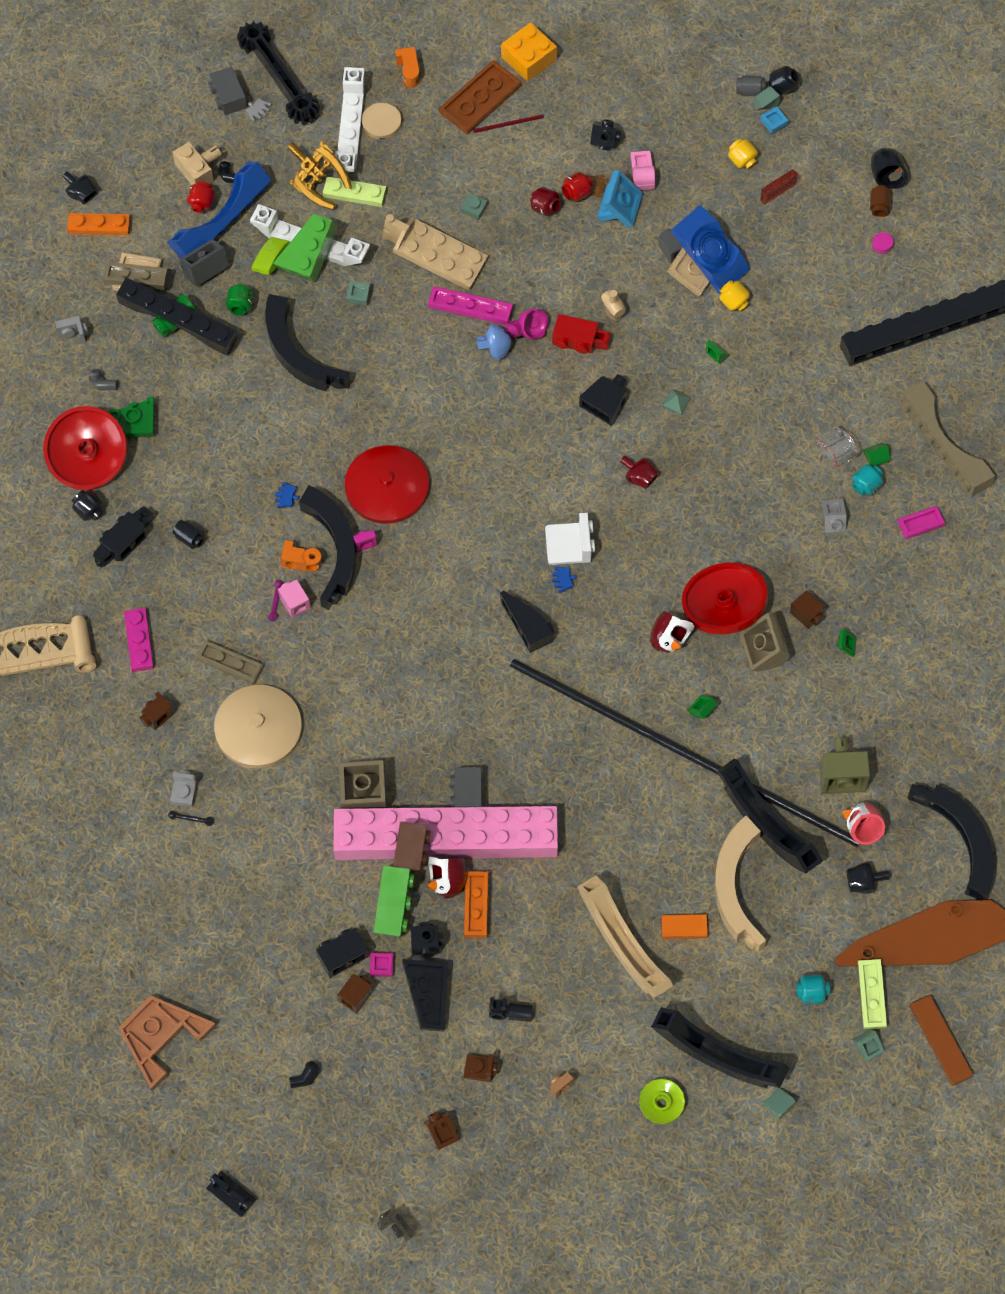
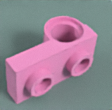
(642, 170)

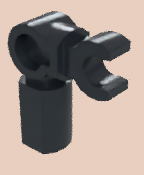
(499, 1010)

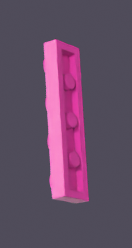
(470, 305)

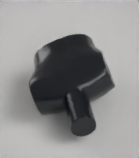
(80, 188)
(863, 879)

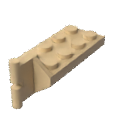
(434, 250)

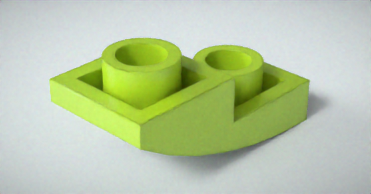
(268, 254)

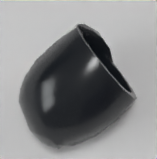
(886, 162)

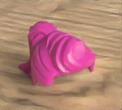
(530, 324)

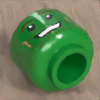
(239, 299)

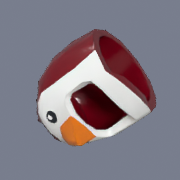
(669, 632)
(447, 876)

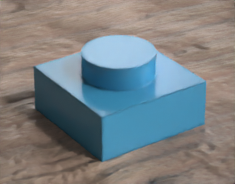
(774, 120)

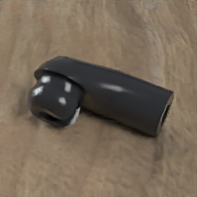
(225, 172)
(307, 1077)

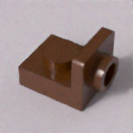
(480, 1067)
(441, 1129)

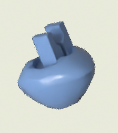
(497, 340)

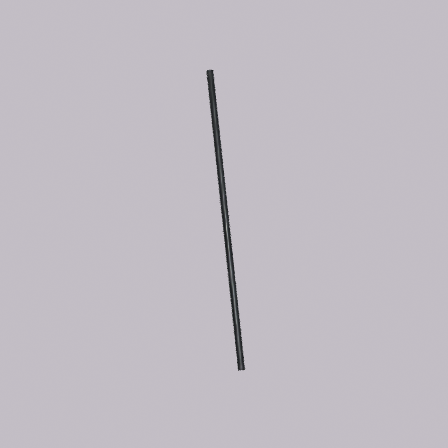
(677, 749)

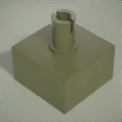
(844, 770)

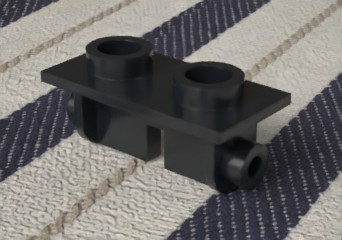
(230, 1193)

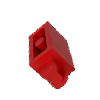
(579, 335)

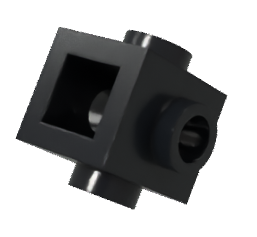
(600, 139)
(426, 940)

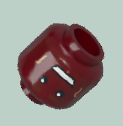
(545, 201)

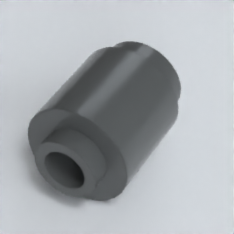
(749, 85)

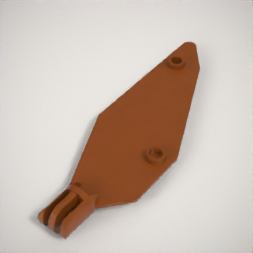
(932, 936)

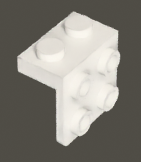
(570, 542)

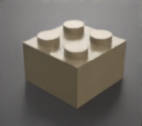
(362, 785)

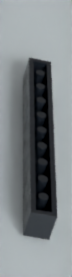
(924, 324)

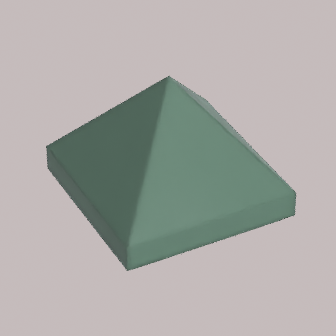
(676, 402)

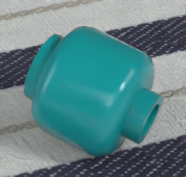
(867, 480)
(812, 989)

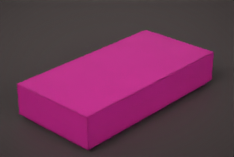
(921, 522)

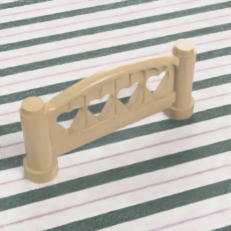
(75, 650)

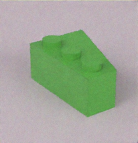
(308, 249)
(394, 900)

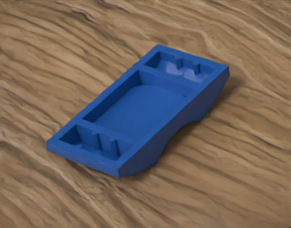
(710, 248)

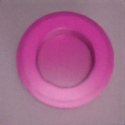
(882, 242)

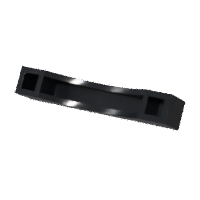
(198, 325)

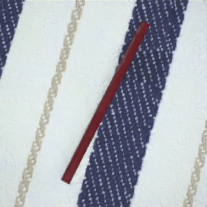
(508, 123)

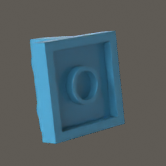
(620, 200)

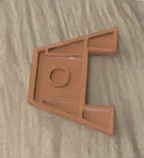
(153, 1028)

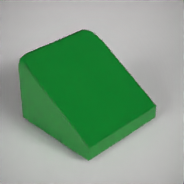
(716, 352)

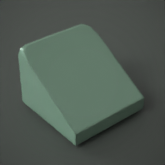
(868, 1045)
(779, 1103)

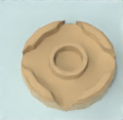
(381, 121)

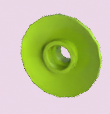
(661, 1090)

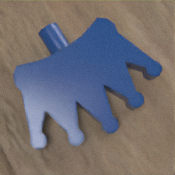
(286, 496)
(563, 579)

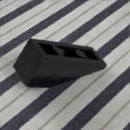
(528, 623)

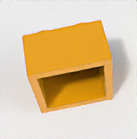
(528, 51)

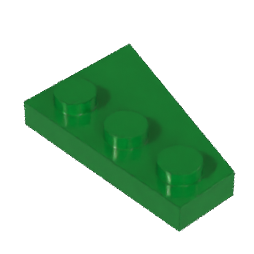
(136, 418)

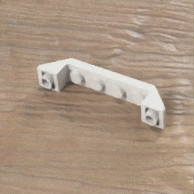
(351, 117)
(344, 254)

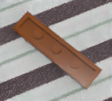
(941, 1040)

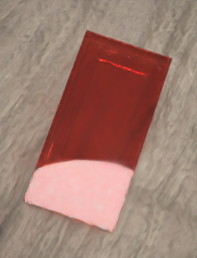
(778, 186)

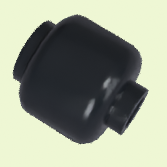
(783, 80)
(87, 505)

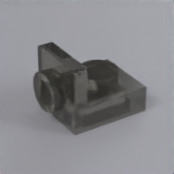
(399, 1226)

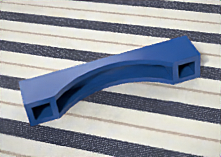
(247, 184)

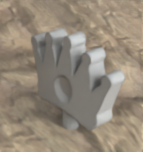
(257, 109)

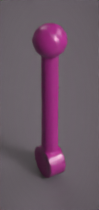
(272, 615)

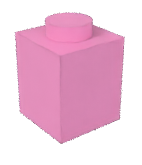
(293, 598)

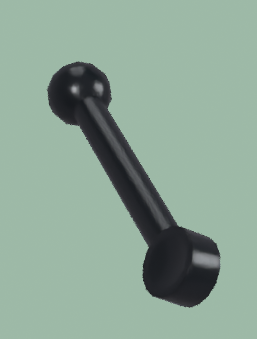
(208, 821)

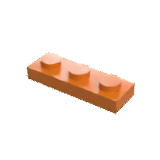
(98, 224)
(476, 904)

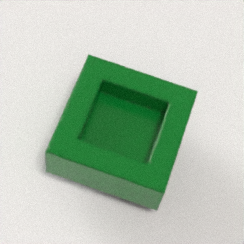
(702, 707)

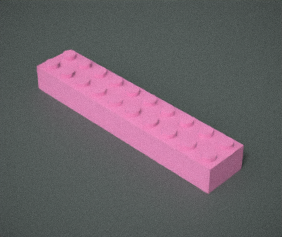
(454, 832)

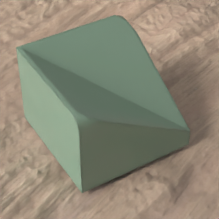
(767, 99)

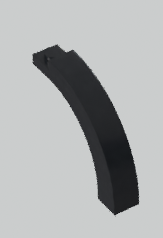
(290, 357)
(332, 518)
(970, 829)
(776, 834)
(716, 1054)

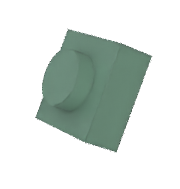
(474, 206)
(358, 293)

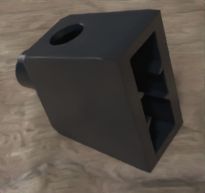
(605, 398)

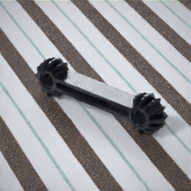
(278, 72)

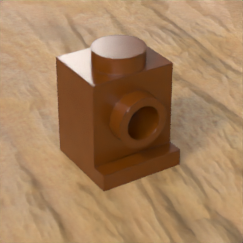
(156, 712)

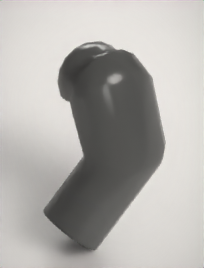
(100, 383)

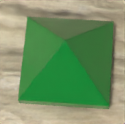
(846, 642)

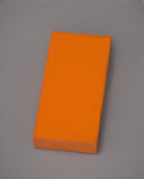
(684, 926)

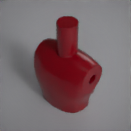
(640, 473)

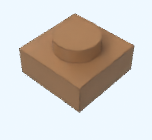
(561, 1084)

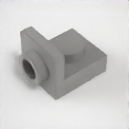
(71, 326)
(834, 515)
(183, 789)

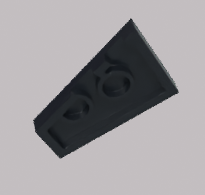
(428, 991)

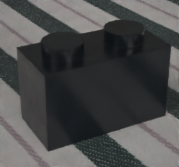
(342, 952)

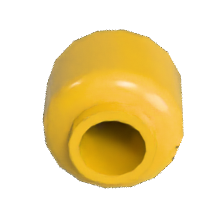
(743, 153)
(734, 295)

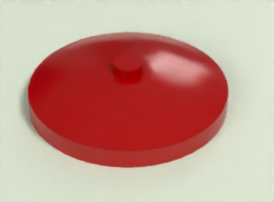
(85, 448)
(386, 484)
(725, 598)

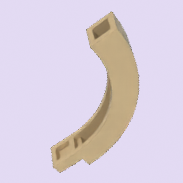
(732, 851)
(621, 940)

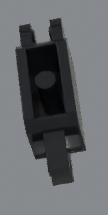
(123, 537)

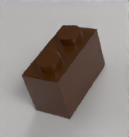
(411, 845)

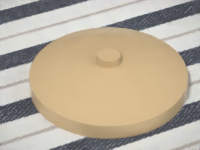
(258, 726)

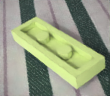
(359, 193)
(872, 994)

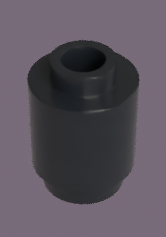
(188, 534)

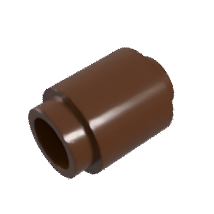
(880, 201)

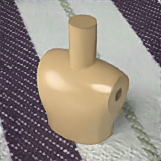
(613, 305)

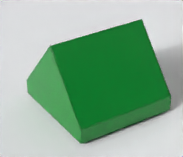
(877, 454)

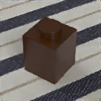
(807, 610)
(355, 992)

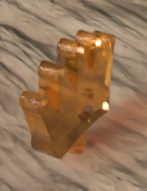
(598, 185)

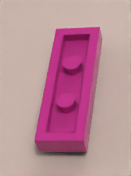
(138, 640)

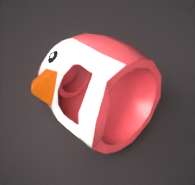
(865, 823)

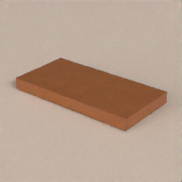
(480, 97)

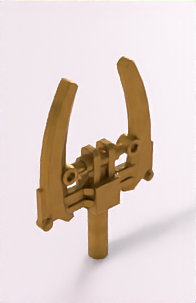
(311, 166)

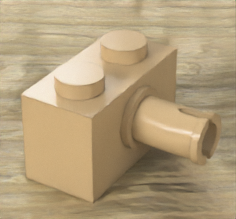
(195, 165)

